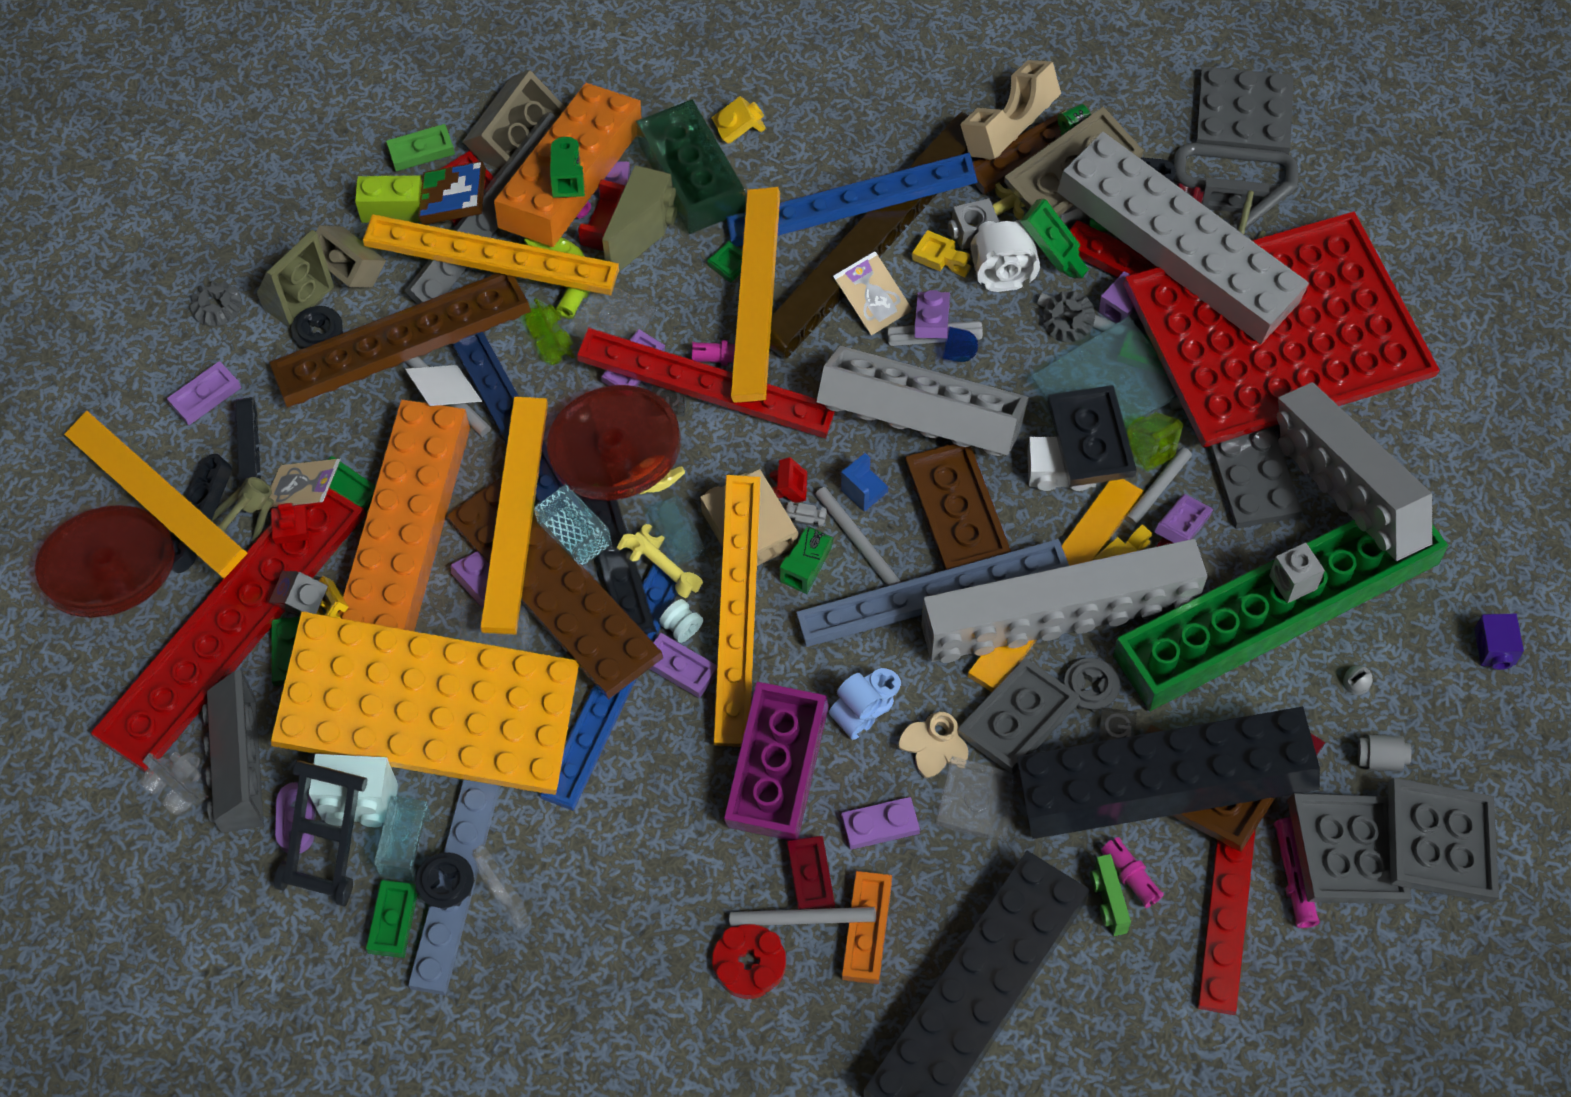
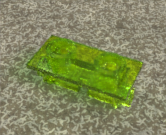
(556, 340)

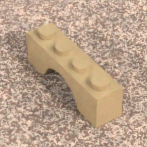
(993, 130)

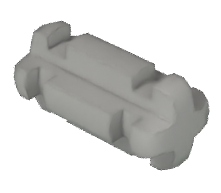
(806, 514)

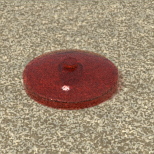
(614, 442)
(104, 561)

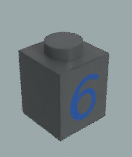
(298, 593)

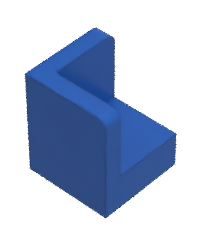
(862, 484)

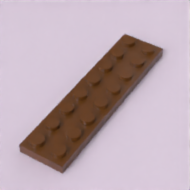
(399, 338)
(566, 600)

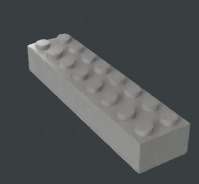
(1182, 237)
(1062, 601)

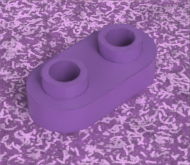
(285, 814)

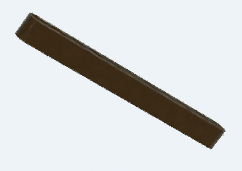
(871, 234)

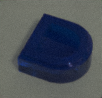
(960, 345)

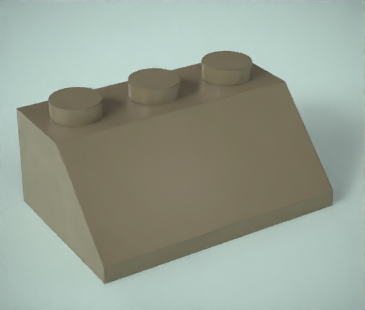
(511, 118)

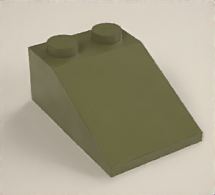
(640, 215)
(296, 281)

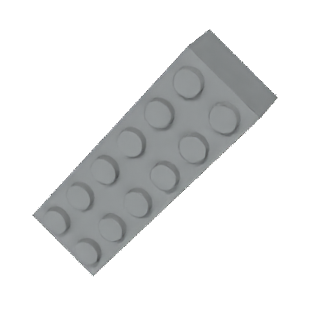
(922, 400)
(1355, 471)

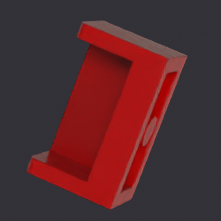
(593, 233)

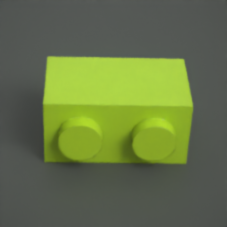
(389, 197)

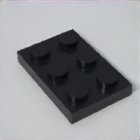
(1091, 436)

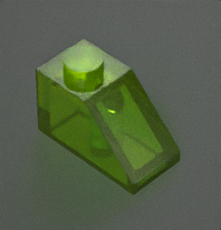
(1154, 439)

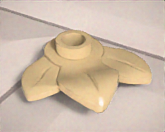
(932, 749)

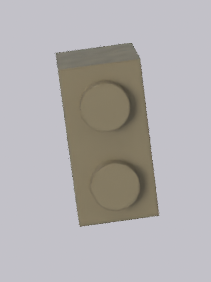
(349, 257)

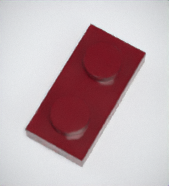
(811, 873)

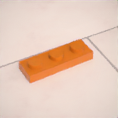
(867, 939)

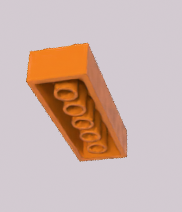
(604, 130)

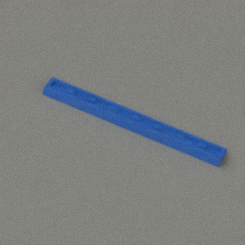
(866, 196)
(601, 713)

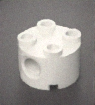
(1004, 255)

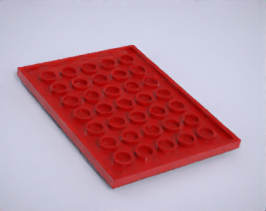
(1342, 336)

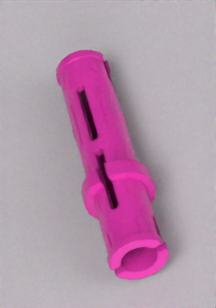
(1304, 911)

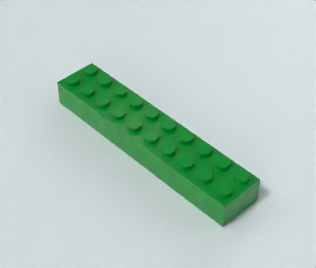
(1253, 617)

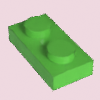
(420, 147)
(1114, 910)

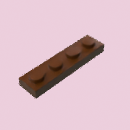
(1019, 151)

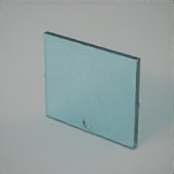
(1115, 358)

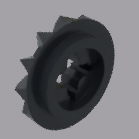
(316, 317)
(450, 865)

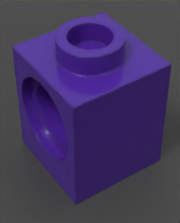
(1498, 640)

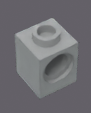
(966, 214)
(1296, 572)

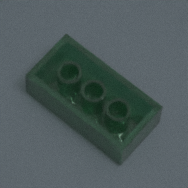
(704, 180)

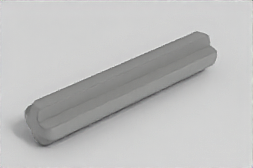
(906, 334)

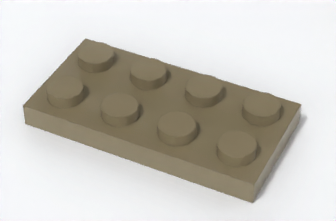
(1042, 173)

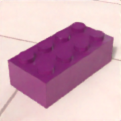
(776, 761)

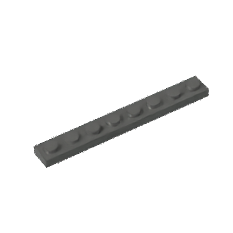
(438, 276)

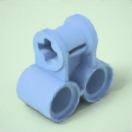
(864, 700)

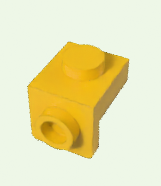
(737, 119)

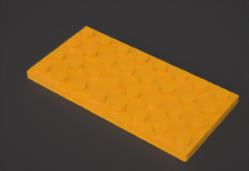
(426, 703)

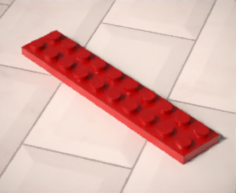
(219, 636)

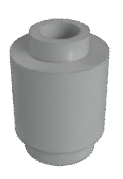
(1383, 752)

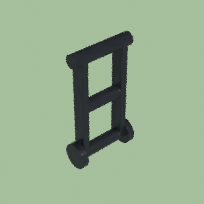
(287, 870)

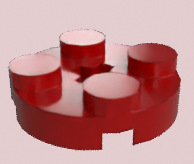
(762, 976)

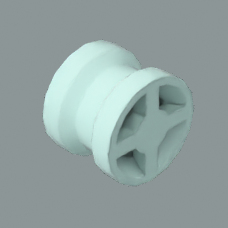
(681, 620)

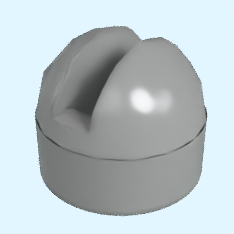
(1362, 684)

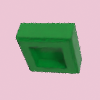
(727, 261)

